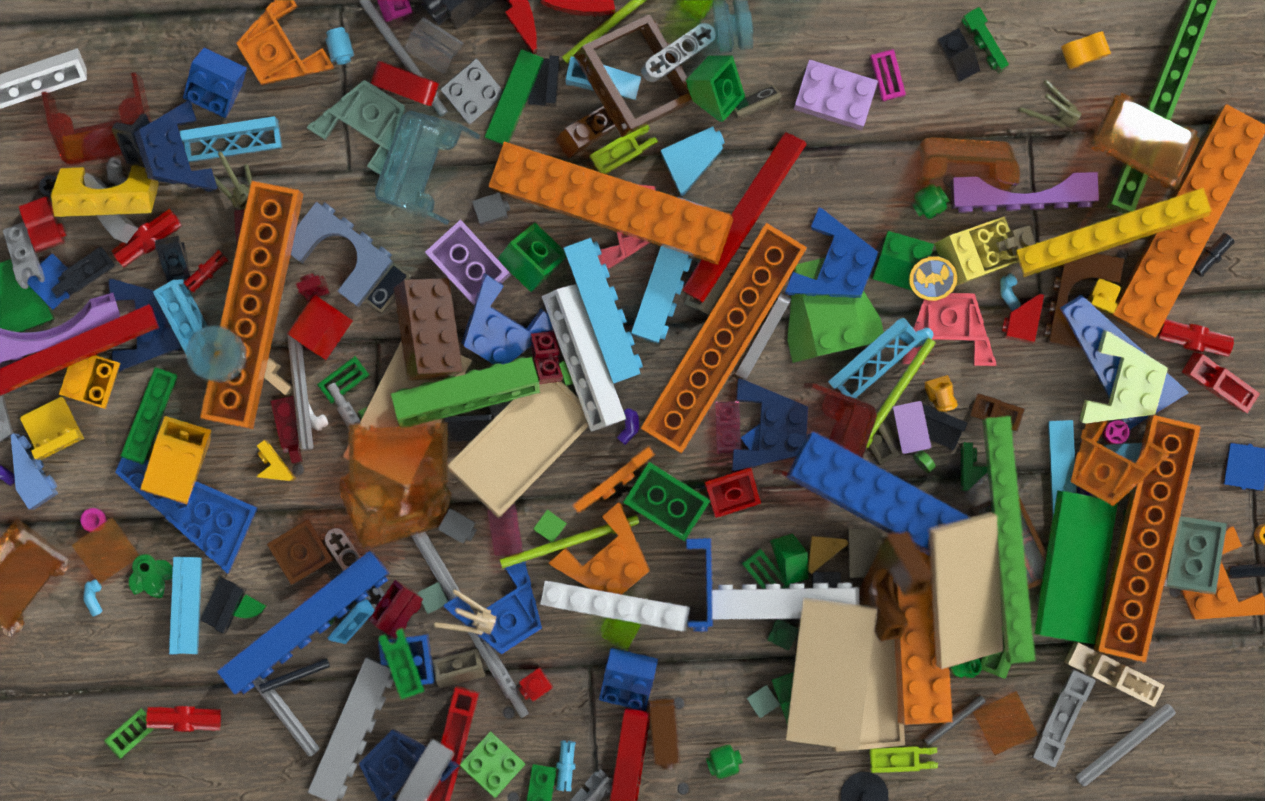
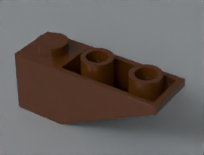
(585, 132)

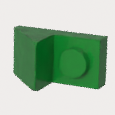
(970, 474)
(783, 688)

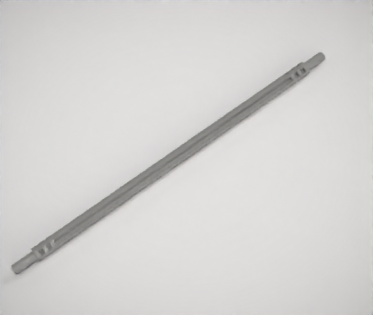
(445, 579)

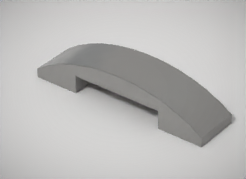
(1063, 717)

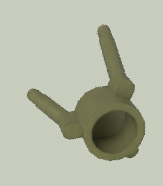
(1068, 112)
(240, 192)

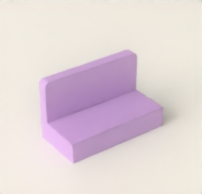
(912, 427)

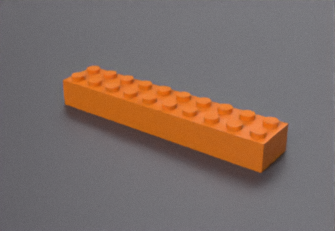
(611, 202)
(1175, 251)
(255, 298)
(723, 338)
(1147, 542)

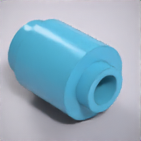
(339, 46)

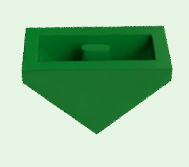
(791, 559)

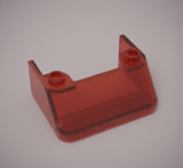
(97, 140)
(852, 424)

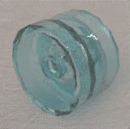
(732, 25)
(202, 350)

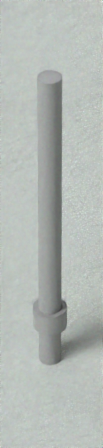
(398, 49)

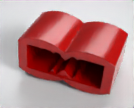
(42, 224)

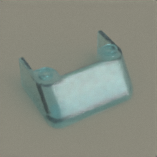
(412, 160)

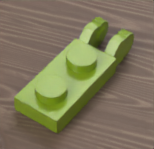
(621, 151)
(900, 759)

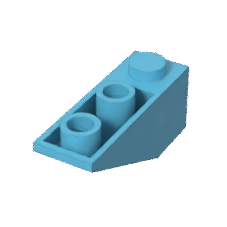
(625, 82)

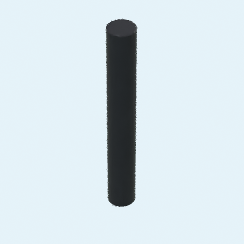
(294, 675)

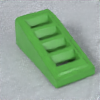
(143, 733)

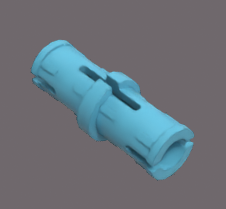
(565, 765)

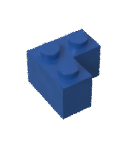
(421, 654)

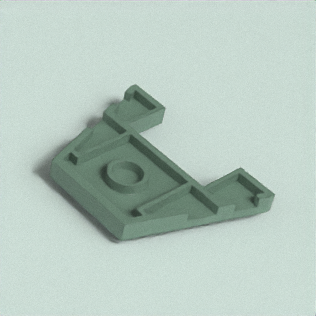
(369, 113)

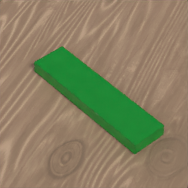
(514, 97)
(149, 416)

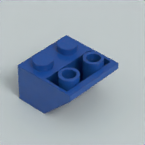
(214, 82)
(628, 679)

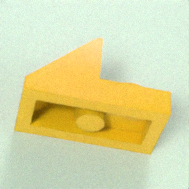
(1104, 296)
(278, 469)

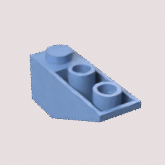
(30, 479)

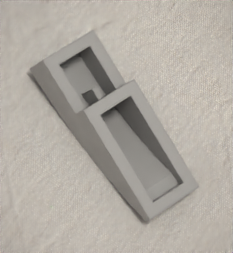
(118, 224)
(426, 773)

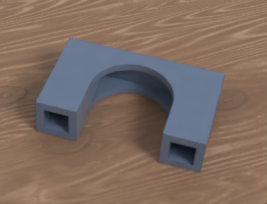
(371, 262)

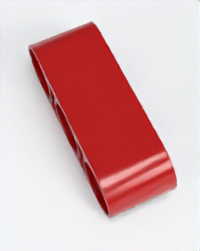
(404, 83)

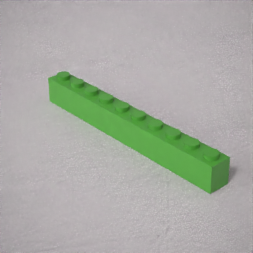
(1166, 92)
(1012, 567)

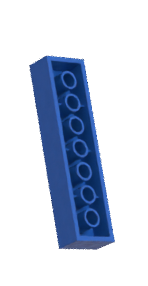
(869, 491)

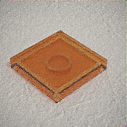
(105, 550)
(1005, 723)

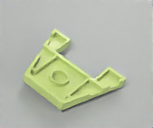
(1135, 386)

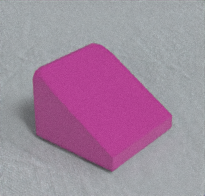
(394, 8)

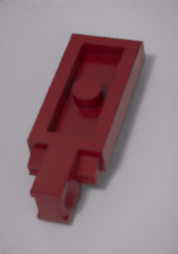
(286, 425)

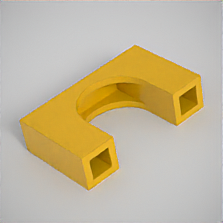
(73, 198)

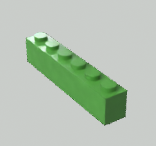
(465, 392)

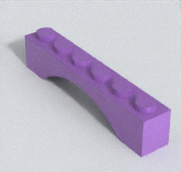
(975, 193)
(95, 313)

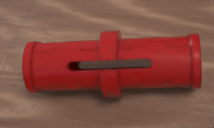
(206, 271)

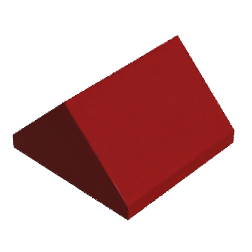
(319, 327)
(732, 492)

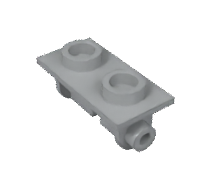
(599, 785)

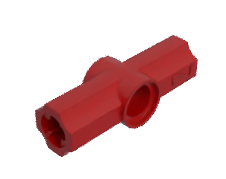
(144, 238)
(1196, 338)
(183, 718)

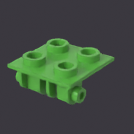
(492, 764)

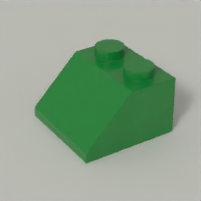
(716, 86)
(532, 257)
(898, 257)

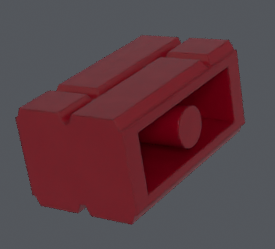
(395, 608)

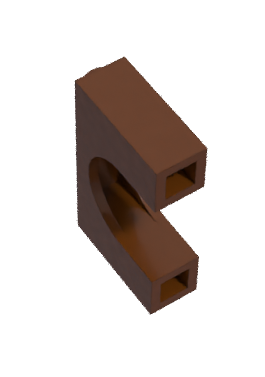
(1086, 268)
(898, 560)
(664, 733)

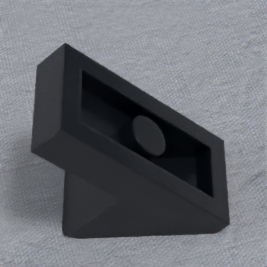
(959, 54)
(173, 258)

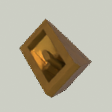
(823, 549)

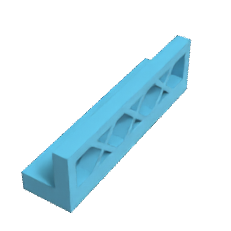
(229, 130)
(180, 310)
(870, 352)
(185, 605)

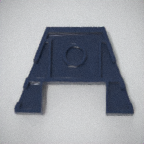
(165, 153)
(151, 344)
(781, 427)
(392, 762)

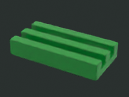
(360, 367)
(752, 558)

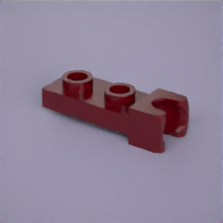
(312, 285)

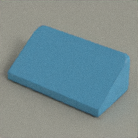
(352, 622)

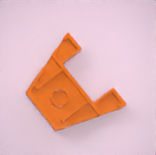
(271, 52)
(1108, 473)
(607, 489)
(613, 567)
(1225, 601)

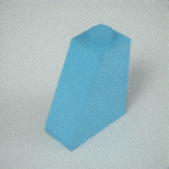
(692, 157)

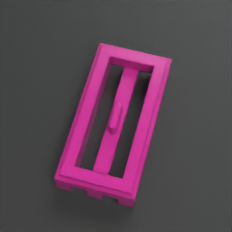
(893, 95)

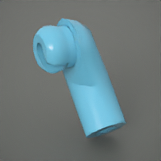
(1006, 291)
(924, 333)
(90, 597)

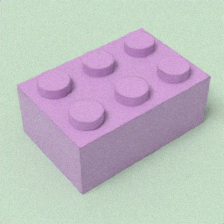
(835, 95)
(465, 260)

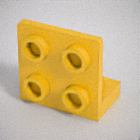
(51, 428)

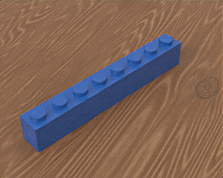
(303, 622)

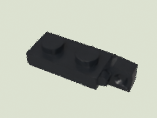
(83, 273)

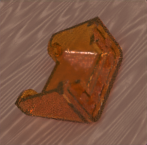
(1144, 141)
(998, 155)
(398, 456)
(392, 511)
(25, 567)

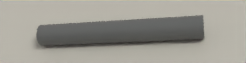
(956, 718)

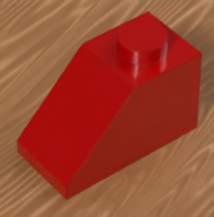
(1024, 321)

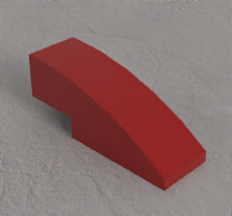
(582, 7)
(523, 21)
(1220, 382)

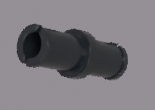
(1213, 254)

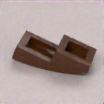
(989, 407)

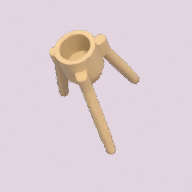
(482, 621)

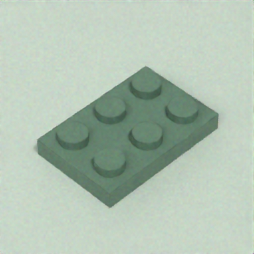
(1197, 555)

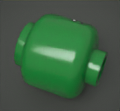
(930, 201)
(724, 761)

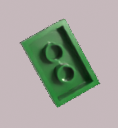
(666, 501)

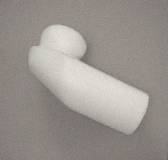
(317, 422)

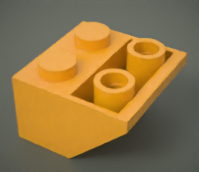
(90, 380)

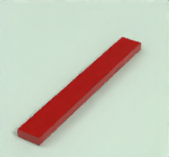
(747, 213)
(77, 349)

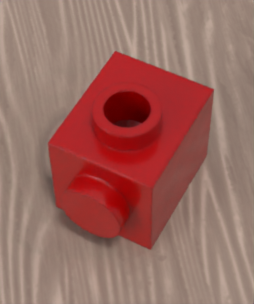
(535, 685)

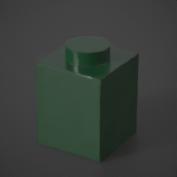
(782, 634)

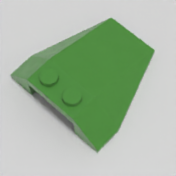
(828, 323)

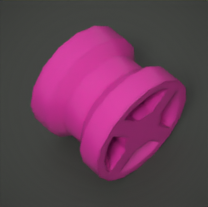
(1120, 430)

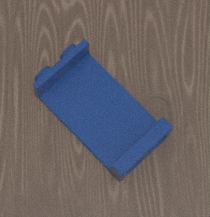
(702, 625)

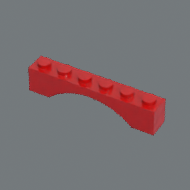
(455, 736)

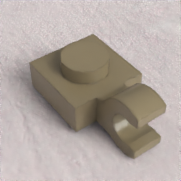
(1017, 240)

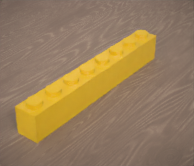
(1113, 232)

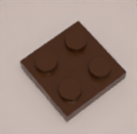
(300, 552)

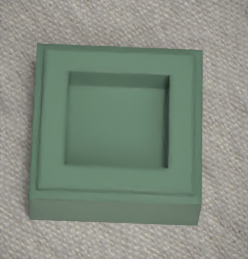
(433, 597)
(763, 701)

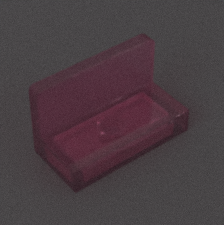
(506, 532)

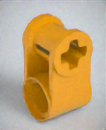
(941, 393)

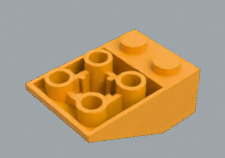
(176, 459)

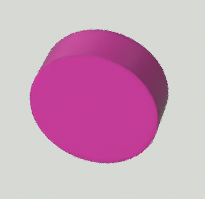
(92, 518)

